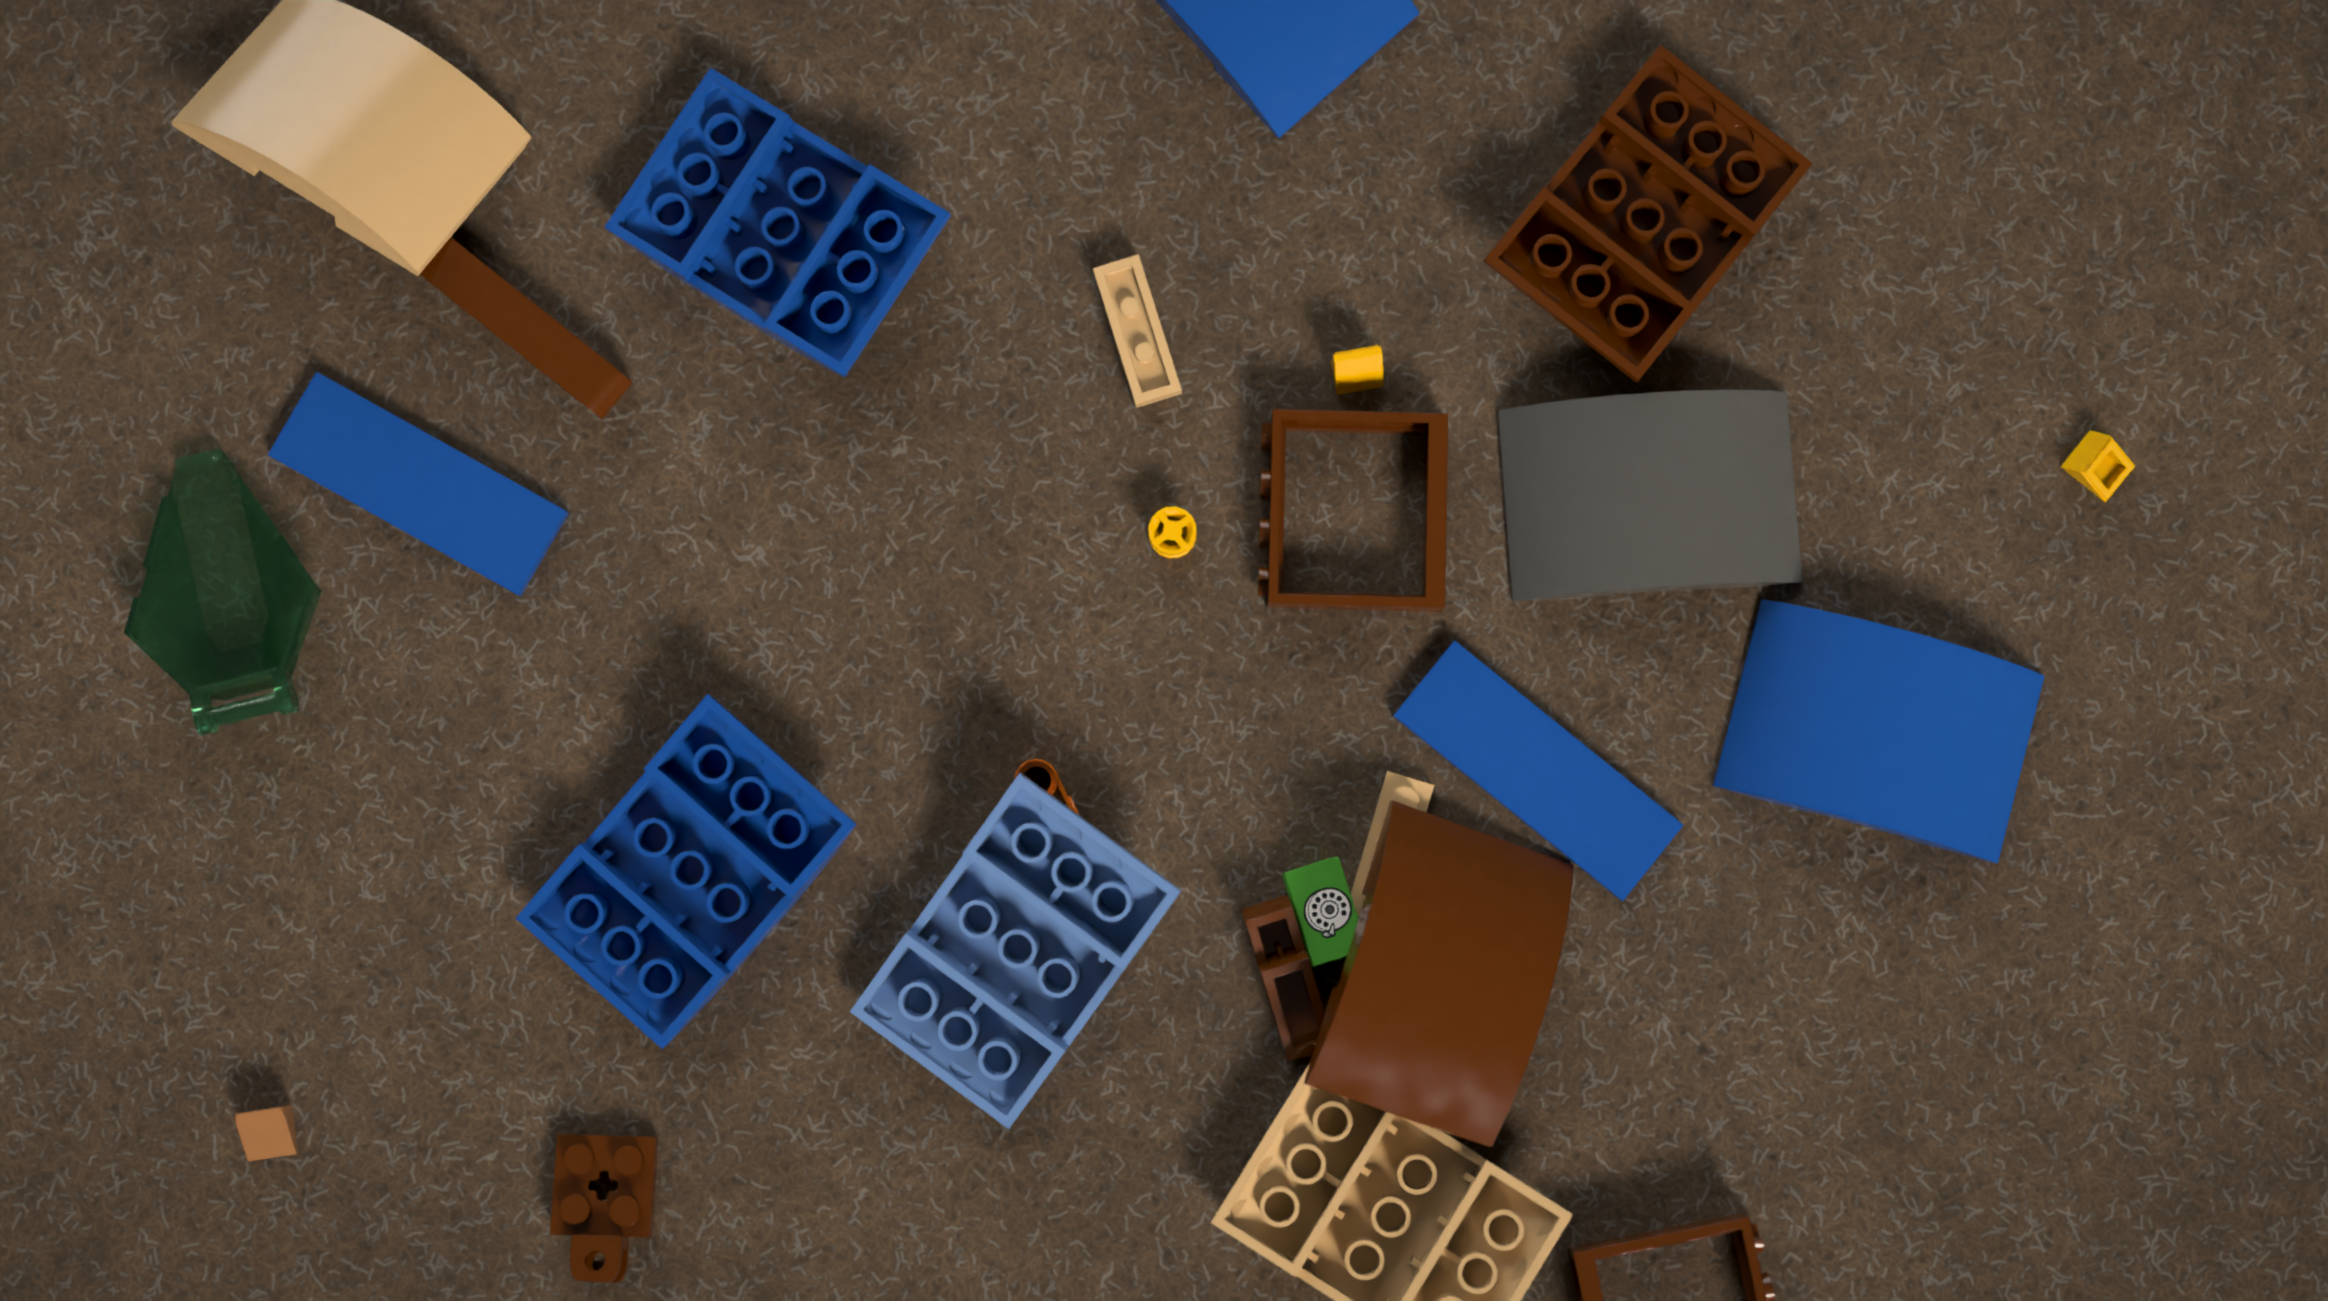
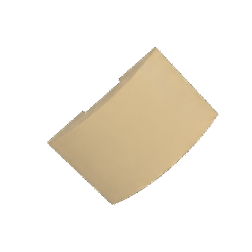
(358, 126)
(1386, 1208)

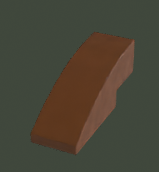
(1286, 974)

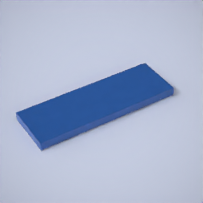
(418, 483)
(1538, 770)

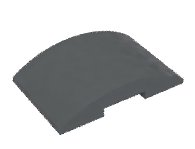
(1649, 493)

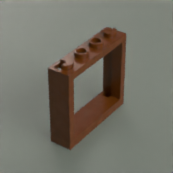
(1435, 506)
(1745, 1241)

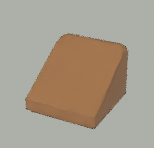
(267, 1132)

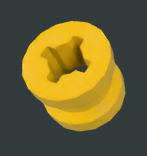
(1174, 521)

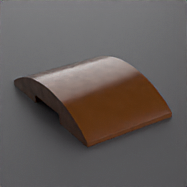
(1648, 213)
(1444, 976)

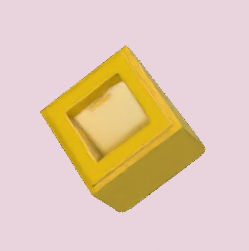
(1358, 369)
(2098, 464)

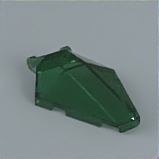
(222, 596)

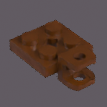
(603, 1224)

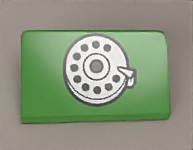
(1322, 909)

